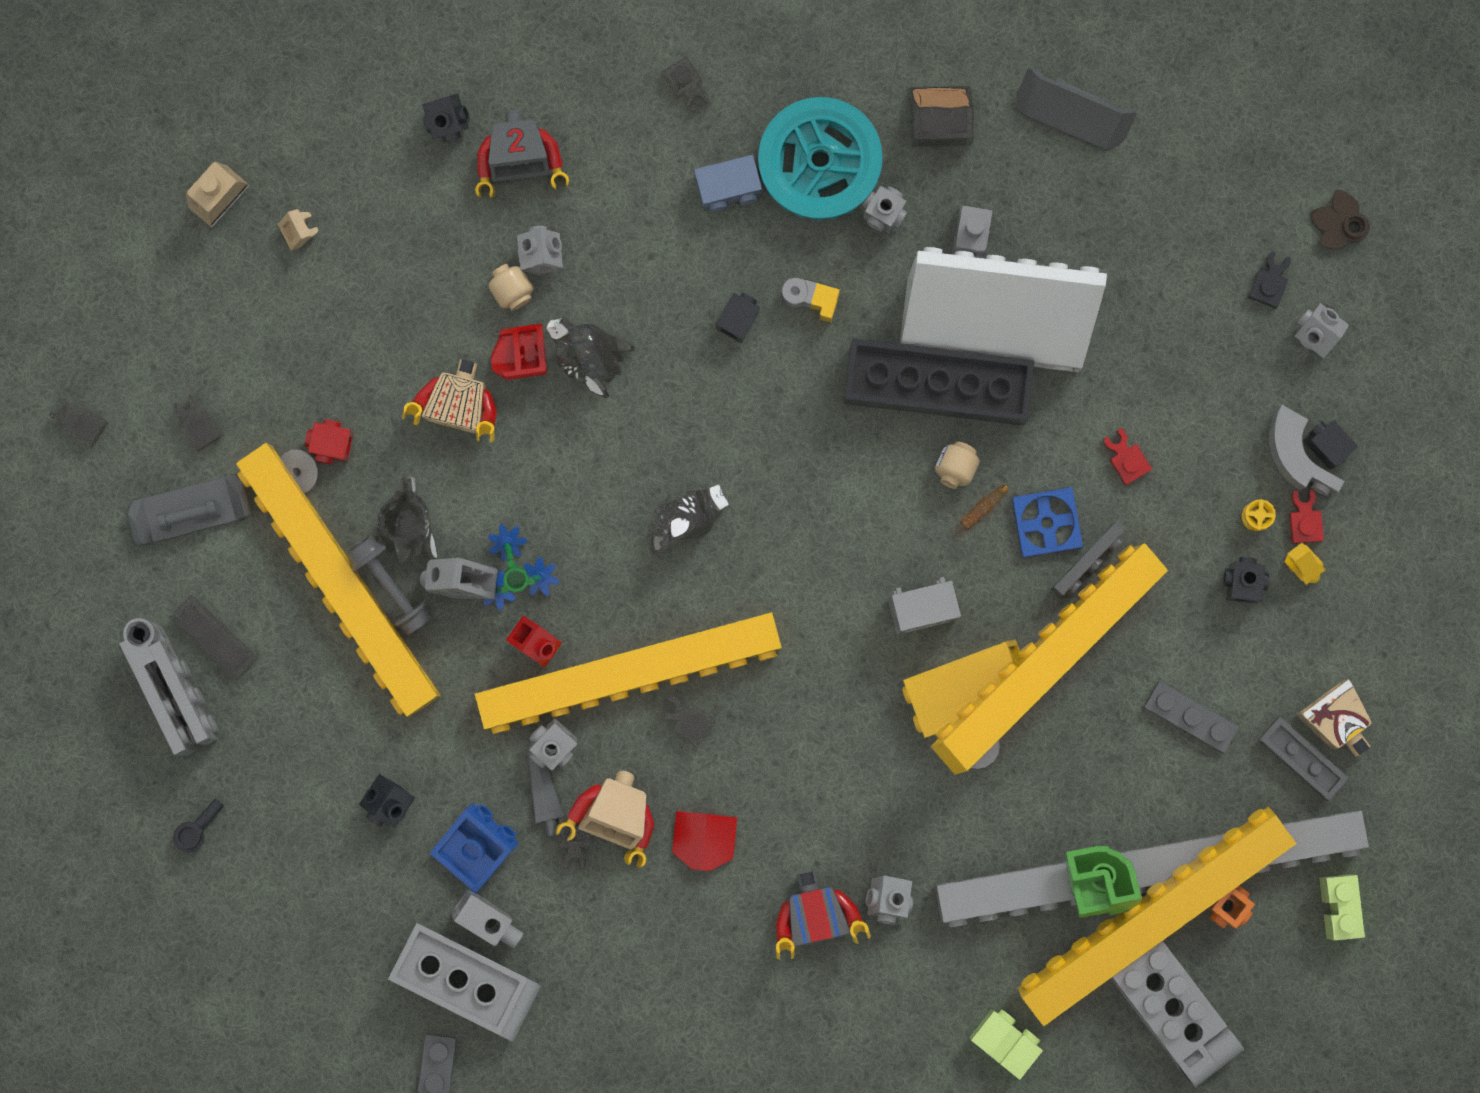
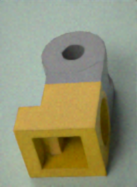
(812, 295)

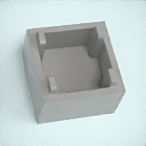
(924, 607)

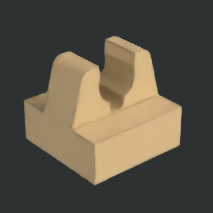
(295, 229)

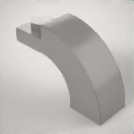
(1290, 457)

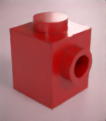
(329, 442)
(533, 641)

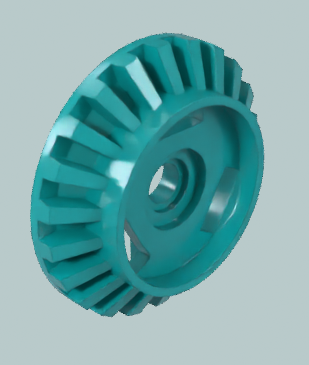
(805, 127)

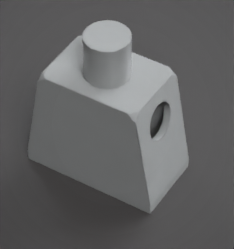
(972, 230)
(444, 579)
(474, 912)

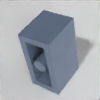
(728, 183)

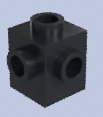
(446, 117)
(1236, 586)
(386, 802)

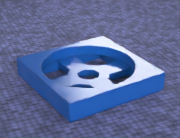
(1044, 509)

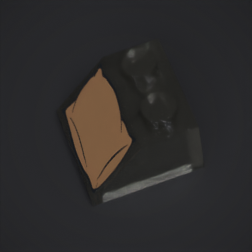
(941, 116)

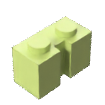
(1345, 906)
(1005, 1043)

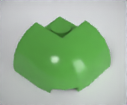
(1102, 881)

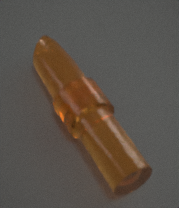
(984, 506)

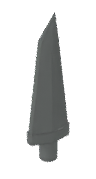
(544, 797)

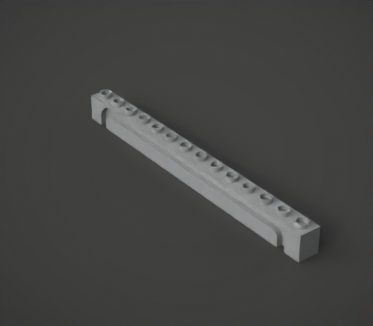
(1050, 884)

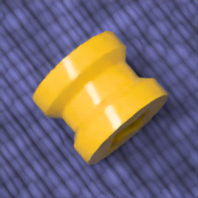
(1264, 515)

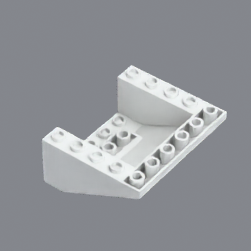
(1002, 307)

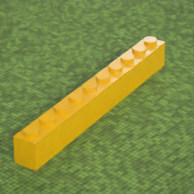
(342, 587)
(1048, 659)
(628, 671)
(1157, 916)

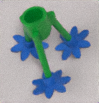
(515, 576)

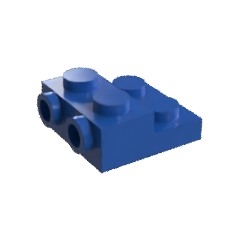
(475, 846)

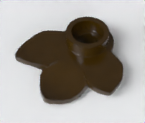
(1335, 221)

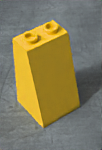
(948, 688)

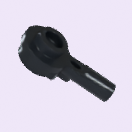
(190, 835)

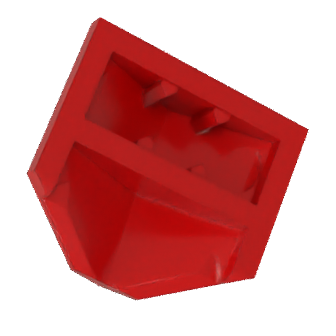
(520, 353)
(704, 839)

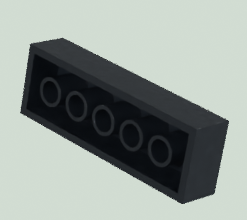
(939, 382)

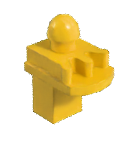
(1304, 564)

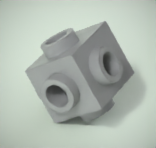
(880, 219)
(539, 250)
(1320, 329)
(553, 734)
(889, 899)

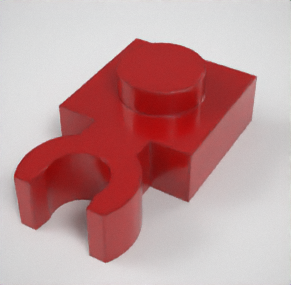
(1128, 462)
(1305, 523)

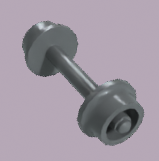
(413, 616)

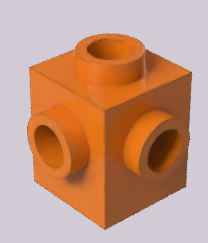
(1240, 910)

